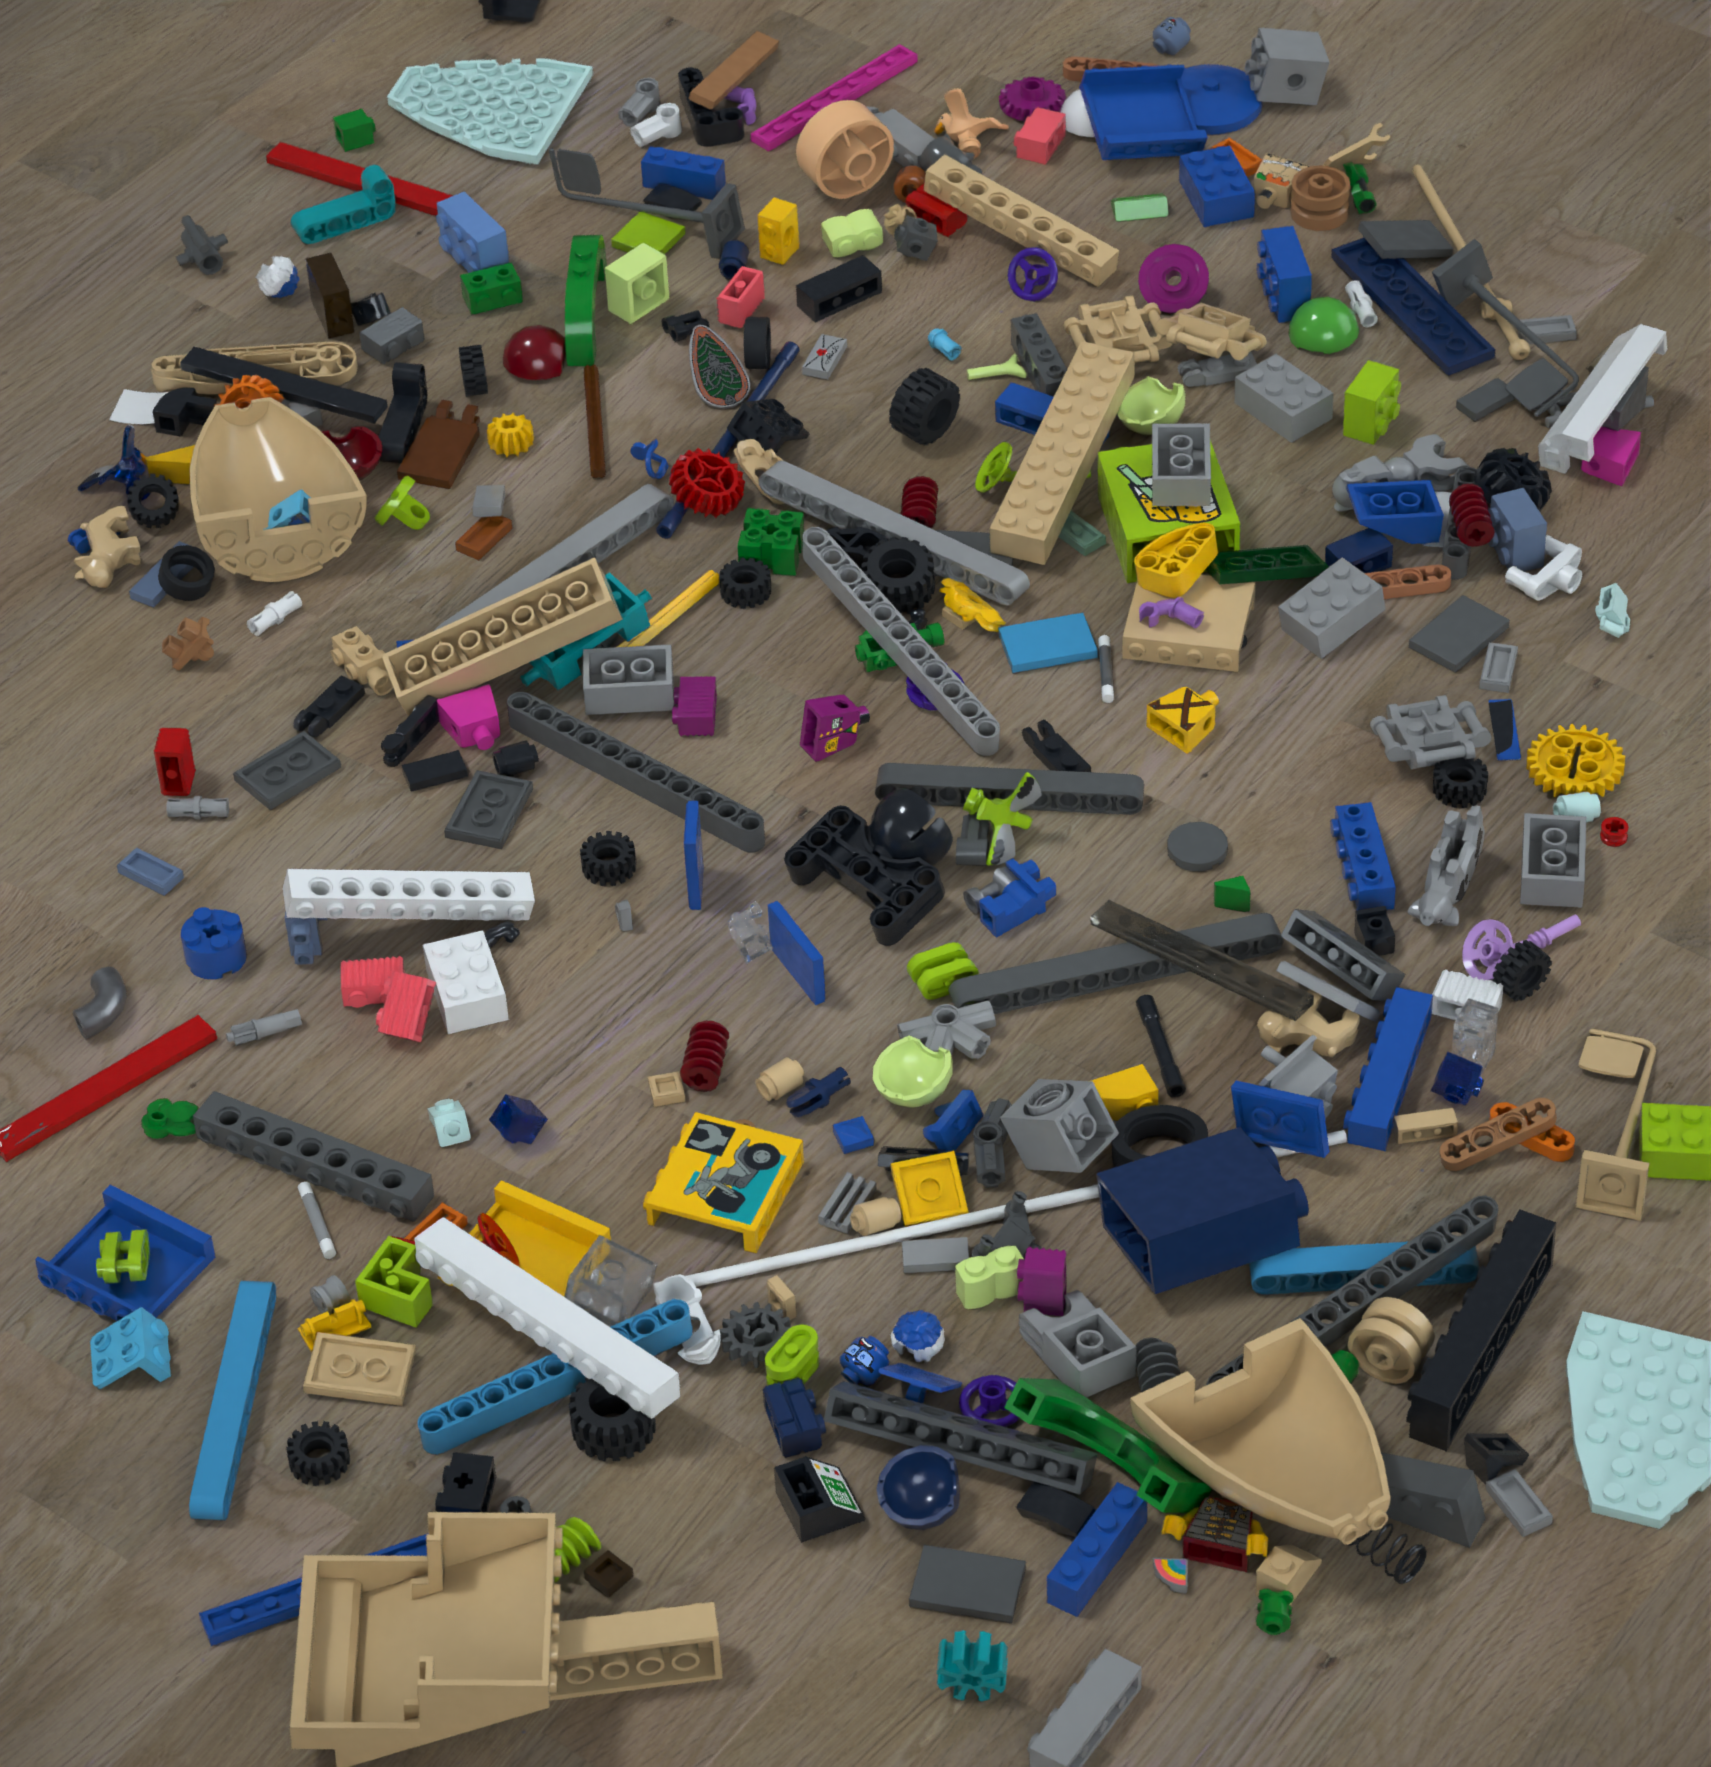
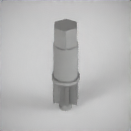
(263, 1027)

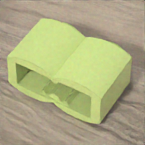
(852, 233)
(988, 1277)

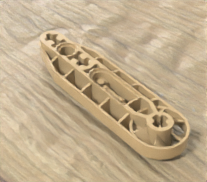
(311, 360)

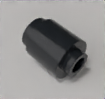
(515, 758)

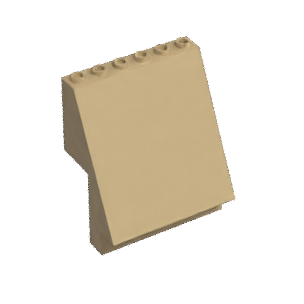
(428, 1642)

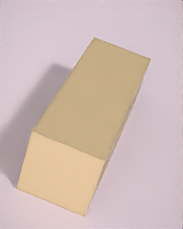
(1425, 1125)

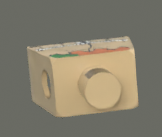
(1274, 180)

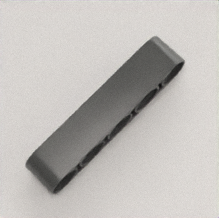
(1455, 553)

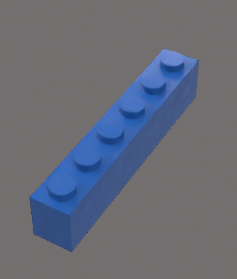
(1389, 1068)

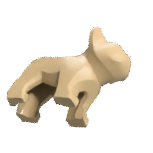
(107, 548)
(1331, 1037)

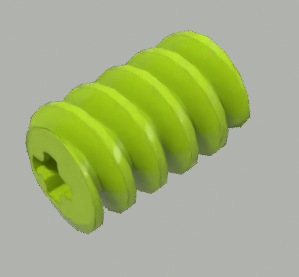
(576, 1539)

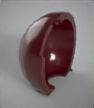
(535, 353)
(360, 449)

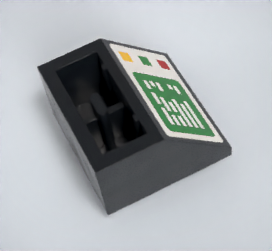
(815, 1497)

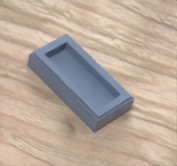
(150, 871)

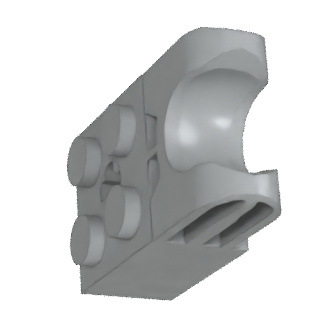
(1081, 1346)

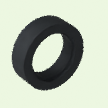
(1151, 1122)

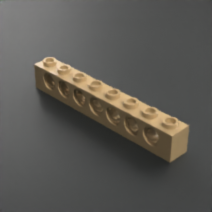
(1021, 220)

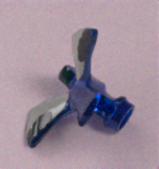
(126, 470)

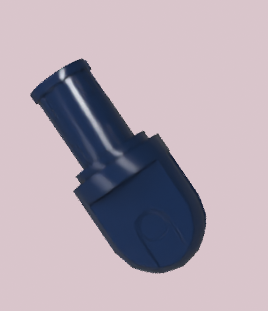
(817, 1093)

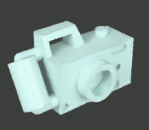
(1612, 610)

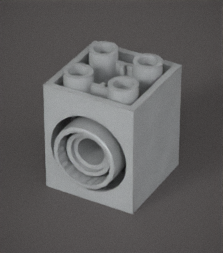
(1287, 66)
(1059, 1125)

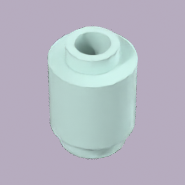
(1578, 805)

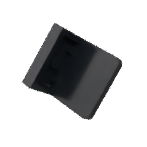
(510, 10)

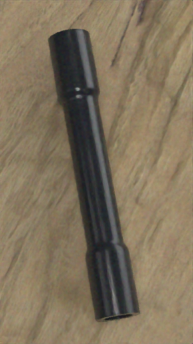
(1169, 1070)

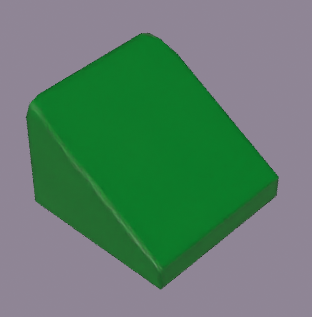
(1232, 894)

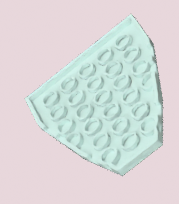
(493, 107)
(1639, 1417)

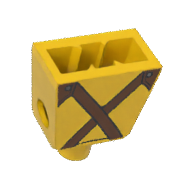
(1183, 717)

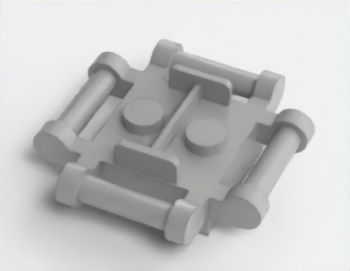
(1429, 732)

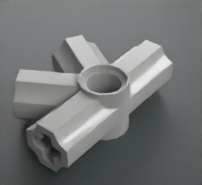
(953, 1028)

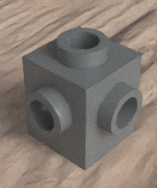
(916, 238)

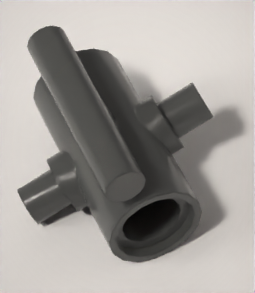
(201, 248)

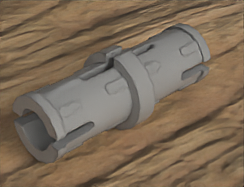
(197, 807)

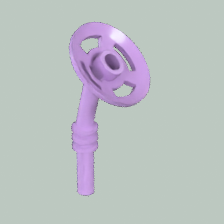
(1492, 948)

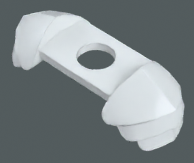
(704, 1343)

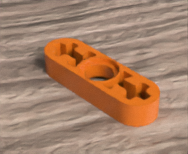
(1543, 1143)

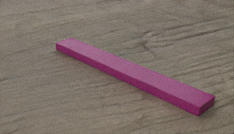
(847, 88)

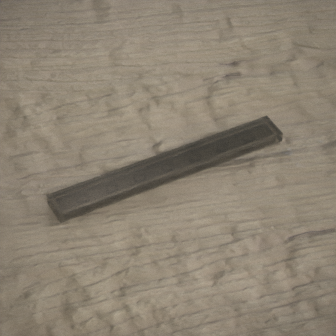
(1202, 960)

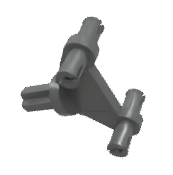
(1013, 1232)

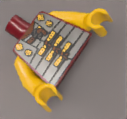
(1218, 1534)

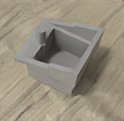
(1301, 1073)

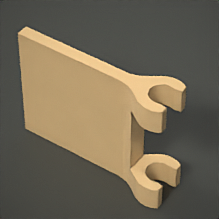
(1357, 152)

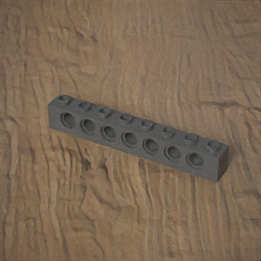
(314, 1156)
(961, 1436)

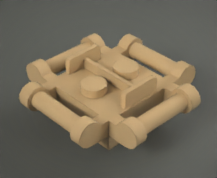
(1119, 328)
(1211, 331)

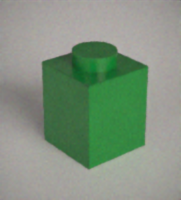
(354, 129)

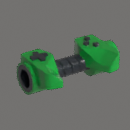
(1362, 198)

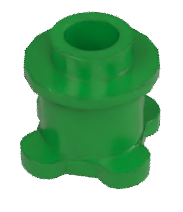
(1274, 1611)

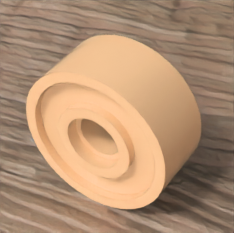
(845, 149)

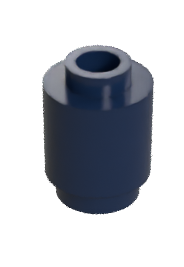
(733, 256)

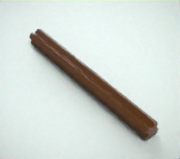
(594, 421)

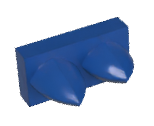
(954, 1121)

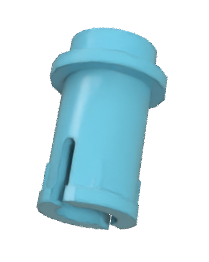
(939, 340)

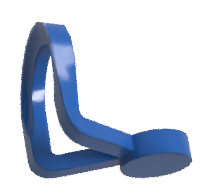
(643, 452)

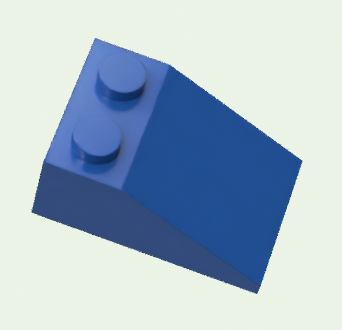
(1399, 509)

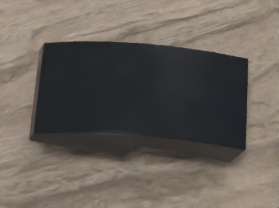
(672, 197)
(1059, 1509)

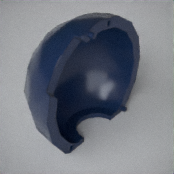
(919, 1487)

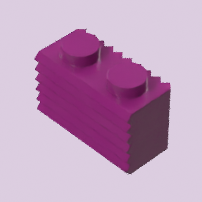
(696, 706)
(1043, 1280)

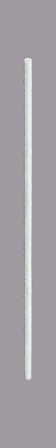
(916, 1231)

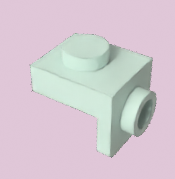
(450, 1122)

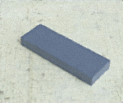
(148, 588)

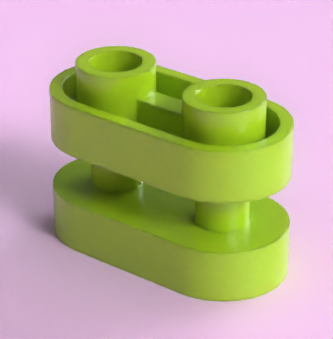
(939, 968)
(112, 1256)
(793, 1356)

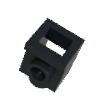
(1375, 930)

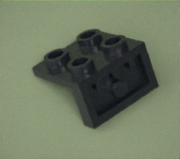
(766, 423)

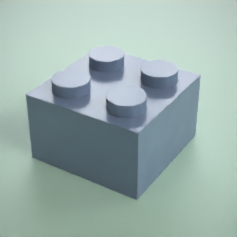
(1518, 530)

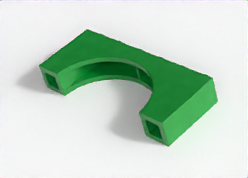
(1066, 1411)

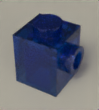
(1457, 1079)
(518, 1119)

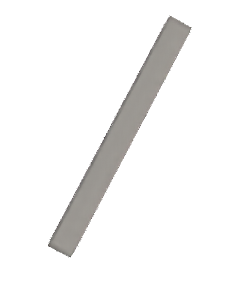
(848, 510)
(596, 539)
(901, 641)

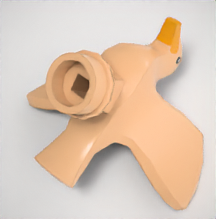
(962, 125)

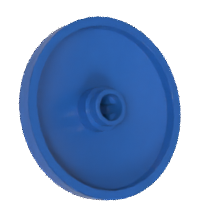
(1220, 98)

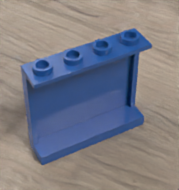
(1140, 112)
(175, 1260)

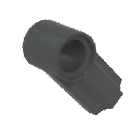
(973, 844)

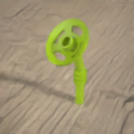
(997, 468)

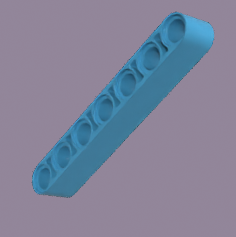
(1334, 1266)

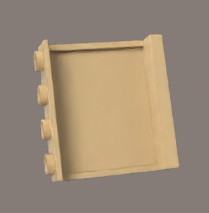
(1210, 645)

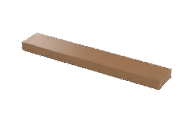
(733, 70)

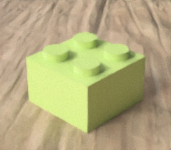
(637, 283)

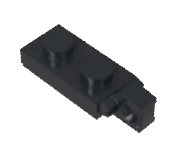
(896, 1154)

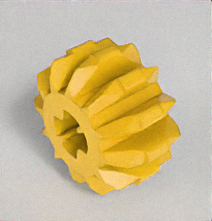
(510, 434)

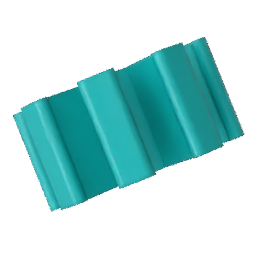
(972, 1665)

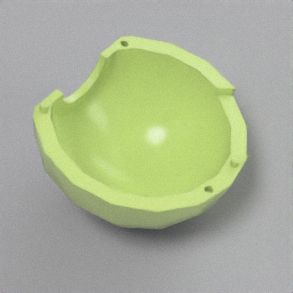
(1150, 404)
(912, 1073)

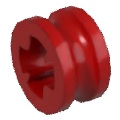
(1611, 838)

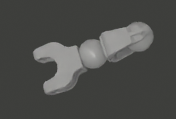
(1420, 463)

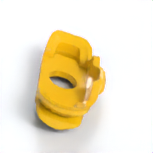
(959, 601)

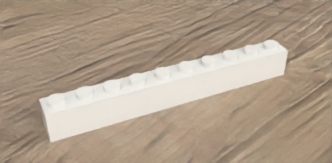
(548, 1318)

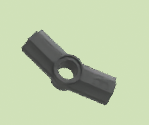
(988, 1144)

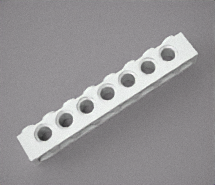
(408, 894)

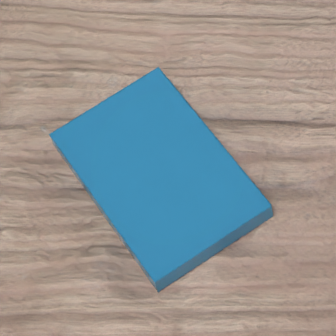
(1047, 642)

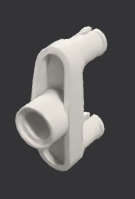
(1557, 574)

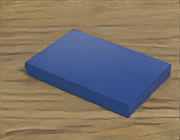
(693, 855)
(796, 952)
(1281, 1118)

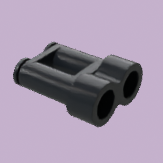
(677, 325)

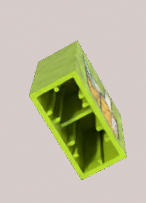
(1135, 523)

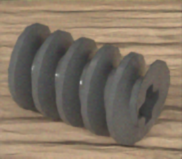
(1155, 1362)

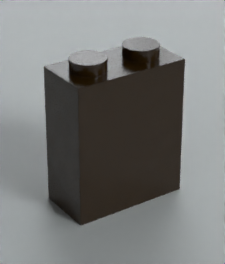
(330, 295)

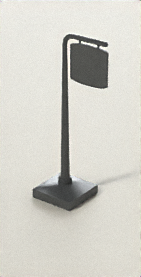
(721, 217)
(1538, 383)

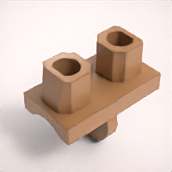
(194, 645)

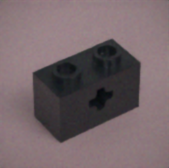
(467, 1484)

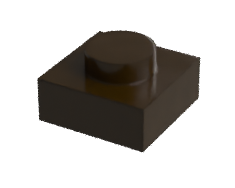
(608, 1573)

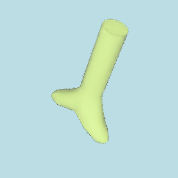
(1009, 368)

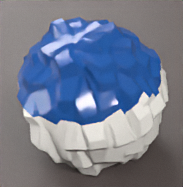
(279, 278)
(919, 1333)

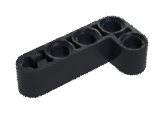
(709, 126)
(404, 411)

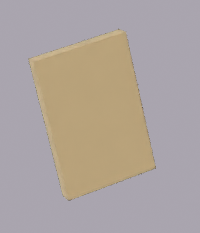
(359, 1369)

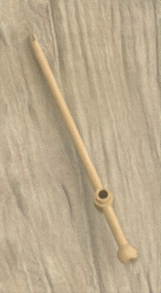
(1518, 348)

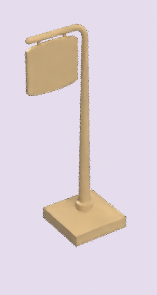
(1607, 1181)

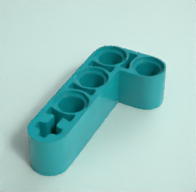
(348, 212)

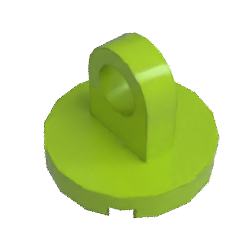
(402, 506)

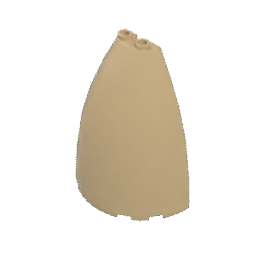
(253, 462)
(1277, 1436)

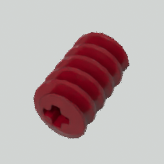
(920, 500)
(1471, 515)
(704, 1056)

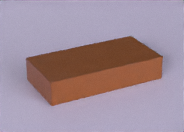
(483, 536)

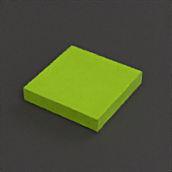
(649, 230)

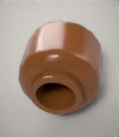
(907, 181)

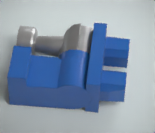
(1016, 896)

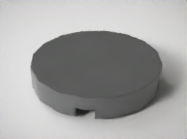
(1197, 846)

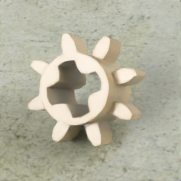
(896, 216)

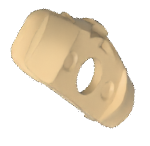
(753, 458)

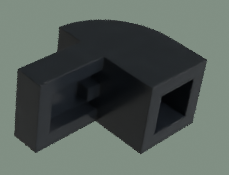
(179, 409)

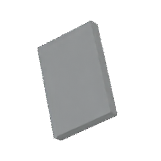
(1328, 991)

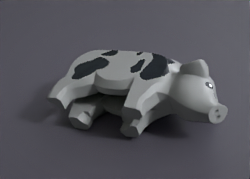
(1450, 868)

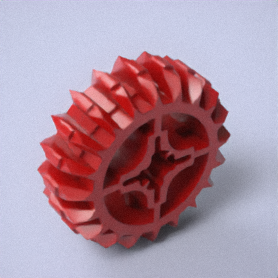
(706, 482)

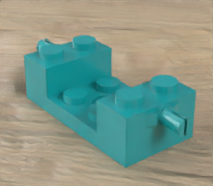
(562, 666)

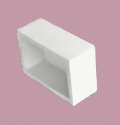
(466, 982)

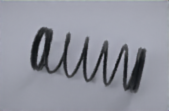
(1421, 1552)

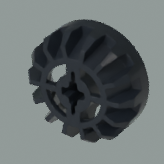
(1507, 471)

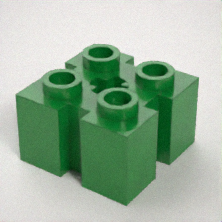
(772, 539)

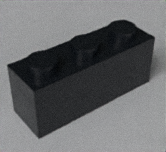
(839, 288)

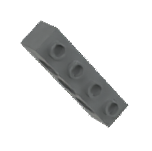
(1037, 353)
(1342, 955)

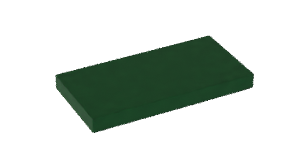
(1266, 564)

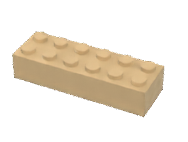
(637, 1650)

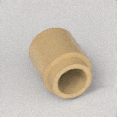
(780, 1079)
(875, 1216)

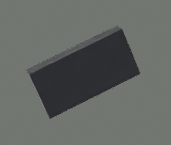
(434, 770)

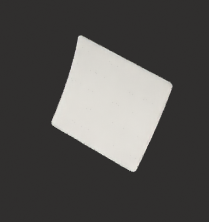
(136, 407)

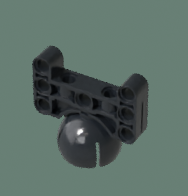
(880, 862)

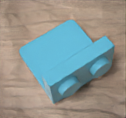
(130, 1344)

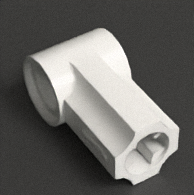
(663, 124)

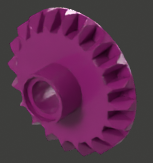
(1023, 96)
(1169, 262)

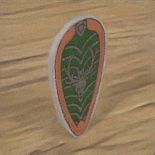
(716, 370)

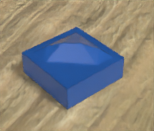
(853, 1134)

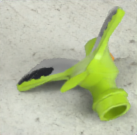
(1003, 815)

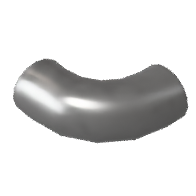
(105, 1005)

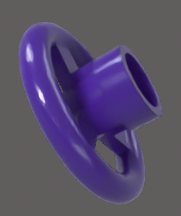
(1042, 278)
(992, 1398)

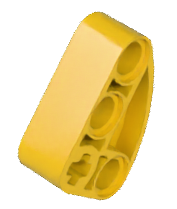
(1176, 559)

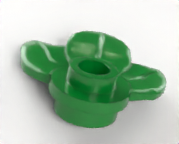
(169, 1118)

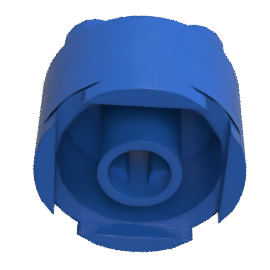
(213, 943)

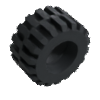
(924, 406)
(901, 558)
(607, 1435)

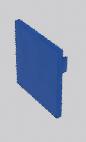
(919, 1380)

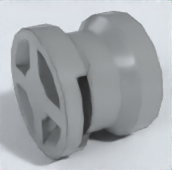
(329, 1295)

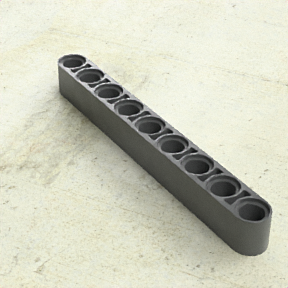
(1059, 789)

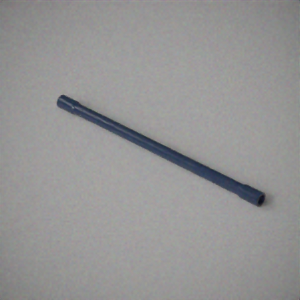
(782, 362)

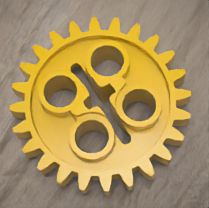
(1553, 758)

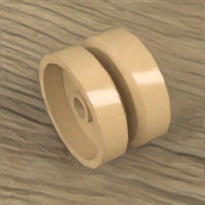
(1391, 1340)

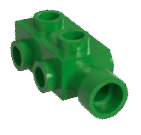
(876, 658)

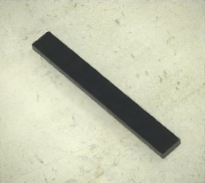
(291, 386)

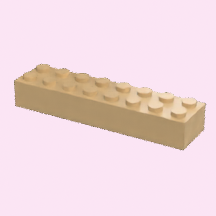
(503, 636)

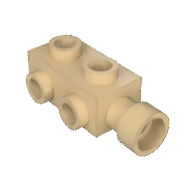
(361, 660)

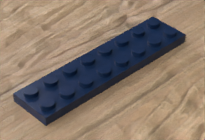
(1415, 307)

